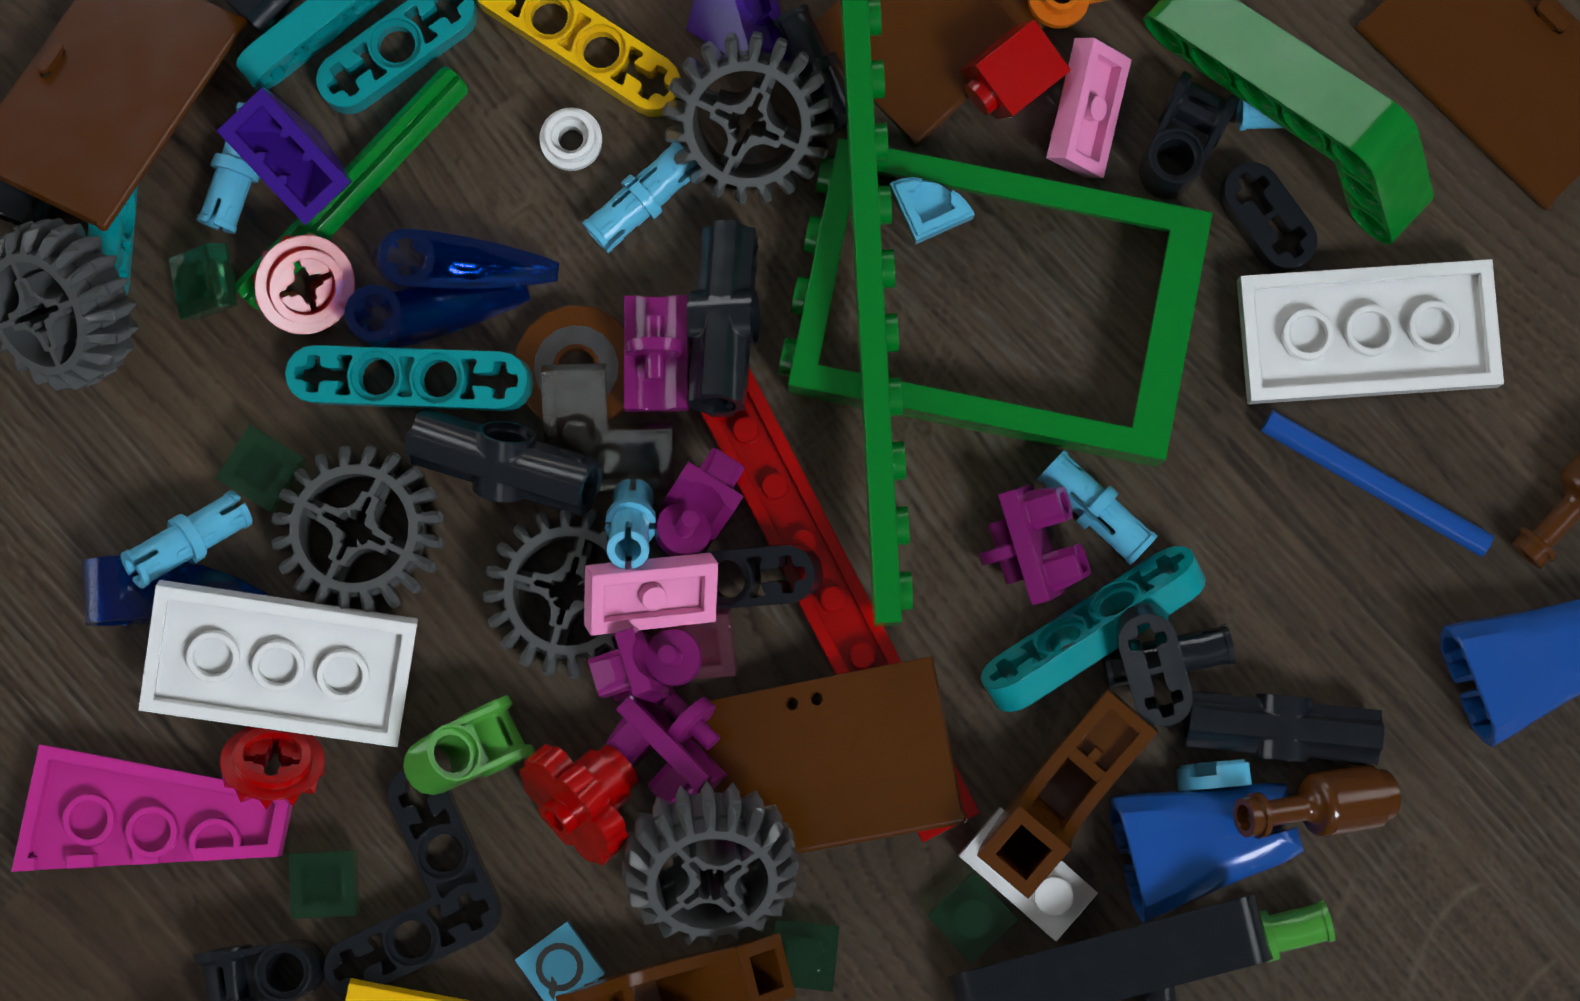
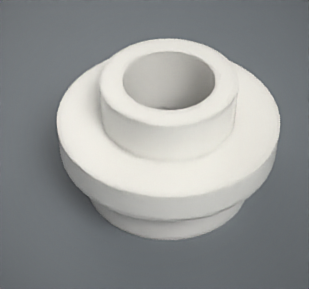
(571, 120)

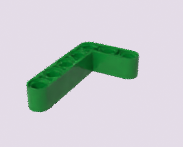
(1312, 98)

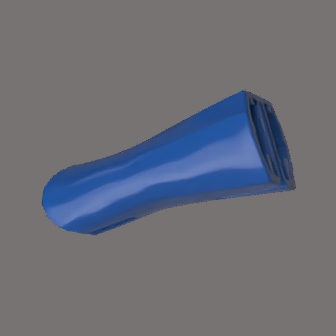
(1519, 664)
(1190, 845)

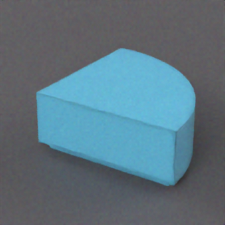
(929, 207)
(1213, 775)

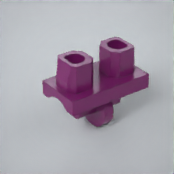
(656, 354)
(698, 505)
(1025, 545)
(646, 665)
(650, 727)

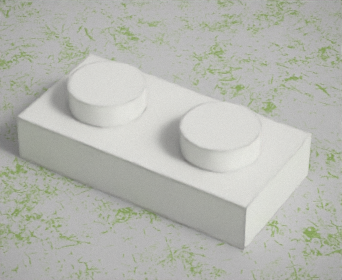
(1052, 904)

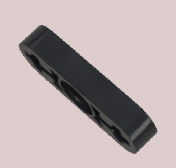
(775, 591)

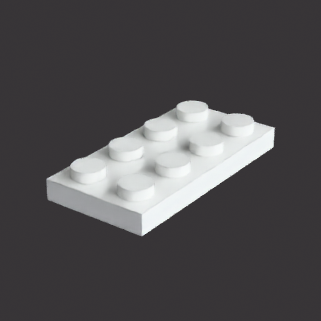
(1370, 331)
(277, 663)

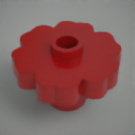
(582, 797)

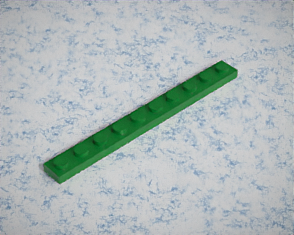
(876, 329)

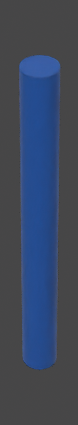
(1377, 483)

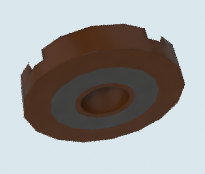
(572, 331)

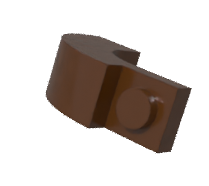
(1063, 791)
(730, 972)

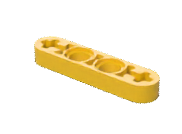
(570, 44)

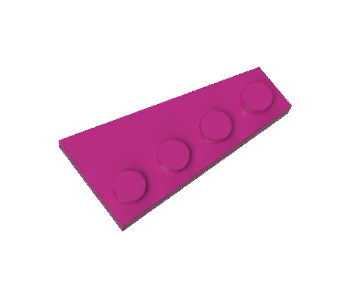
(127, 812)

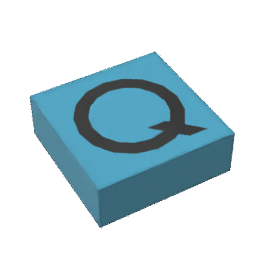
(560, 963)

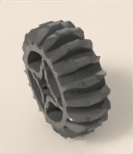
(776, 131)
(62, 305)
(371, 503)
(517, 579)
(714, 845)

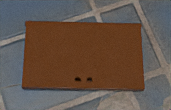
(925, 49)
(1496, 77)
(110, 100)
(851, 761)

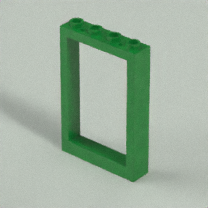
(1167, 341)

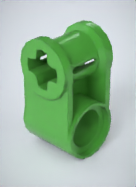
(476, 745)

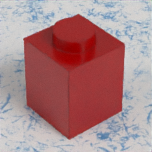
(1013, 71)

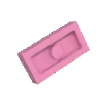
(1089, 108)
(652, 596)

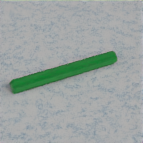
(376, 162)

